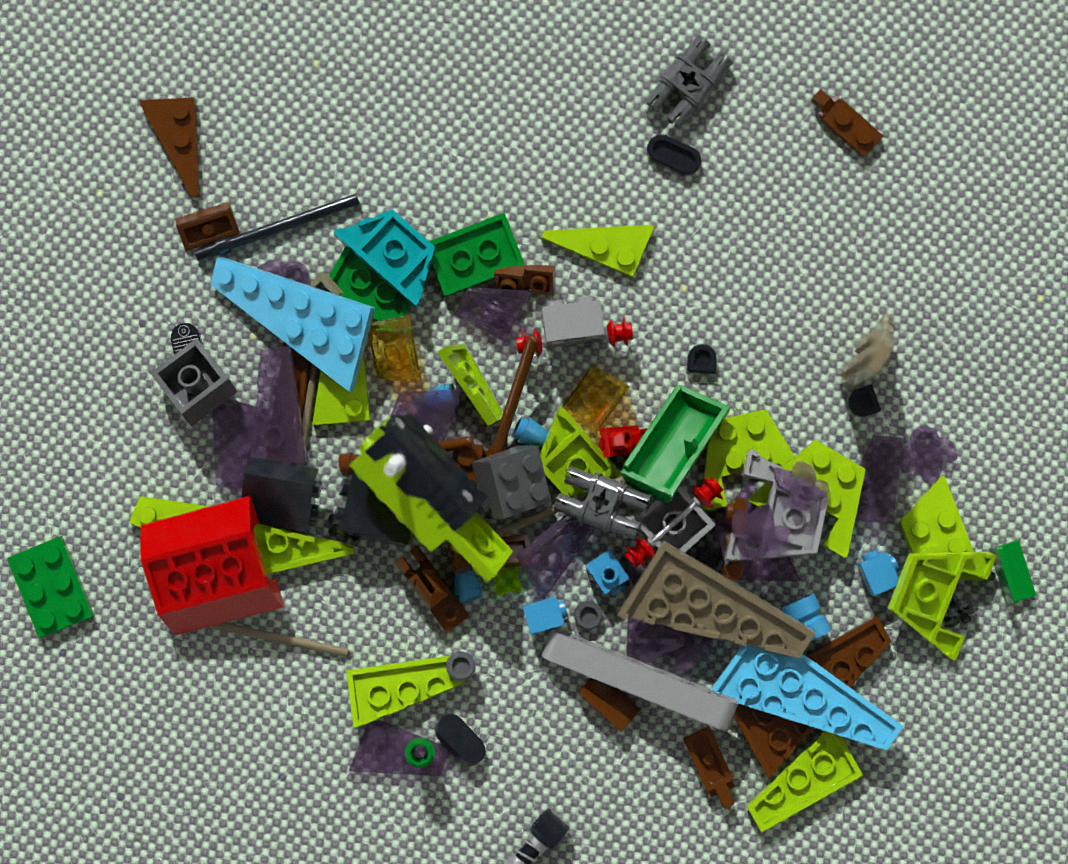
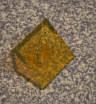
(395, 350)
(595, 399)

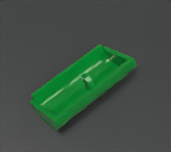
(673, 443)

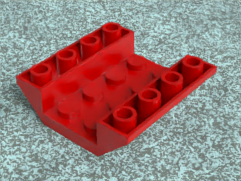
(207, 567)

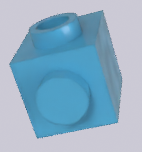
(878, 571)
(608, 573)
(545, 614)

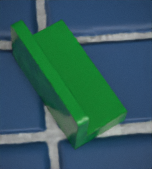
(1013, 572)

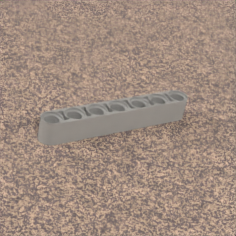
(640, 679)

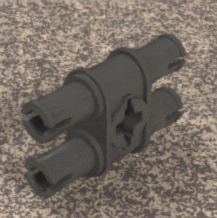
(685, 68)
(603, 517)

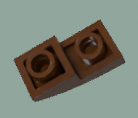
(532, 278)

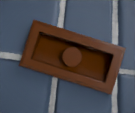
(207, 226)
(609, 702)

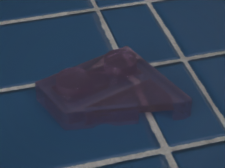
(492, 309)

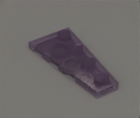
(277, 413)

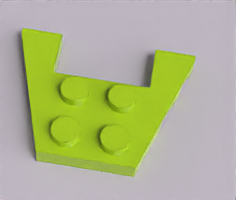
(734, 438)
(845, 487)
(927, 589)

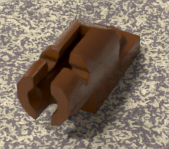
(433, 590)

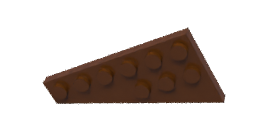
(846, 658)

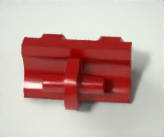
(619, 440)

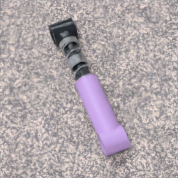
(544, 834)

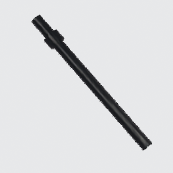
(223, 245)

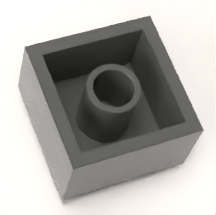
(194, 382)
(512, 481)

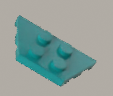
(392, 252)

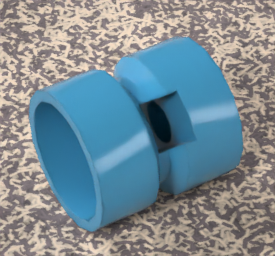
(806, 611)

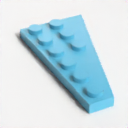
(312, 321)
(804, 694)

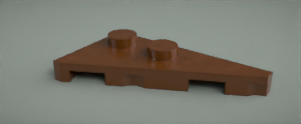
(176, 128)

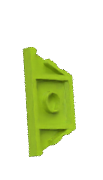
(571, 446)
(936, 525)

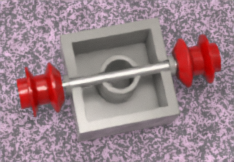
(576, 324)
(675, 522)

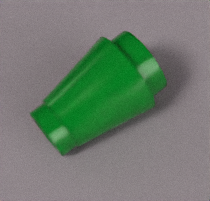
(416, 760)

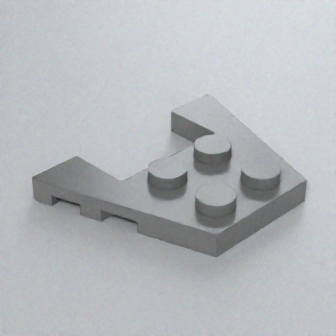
(803, 525)

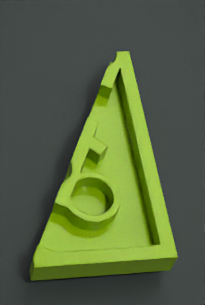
(612, 247)
(291, 549)

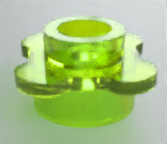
(514, 584)

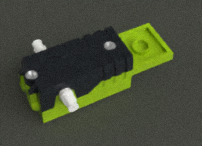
(429, 492)

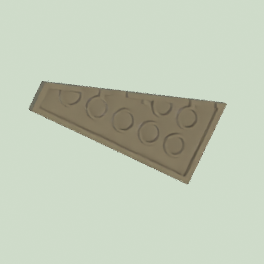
(871, 356)
(702, 602)

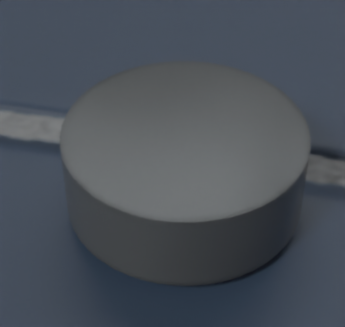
(588, 615)
(461, 666)

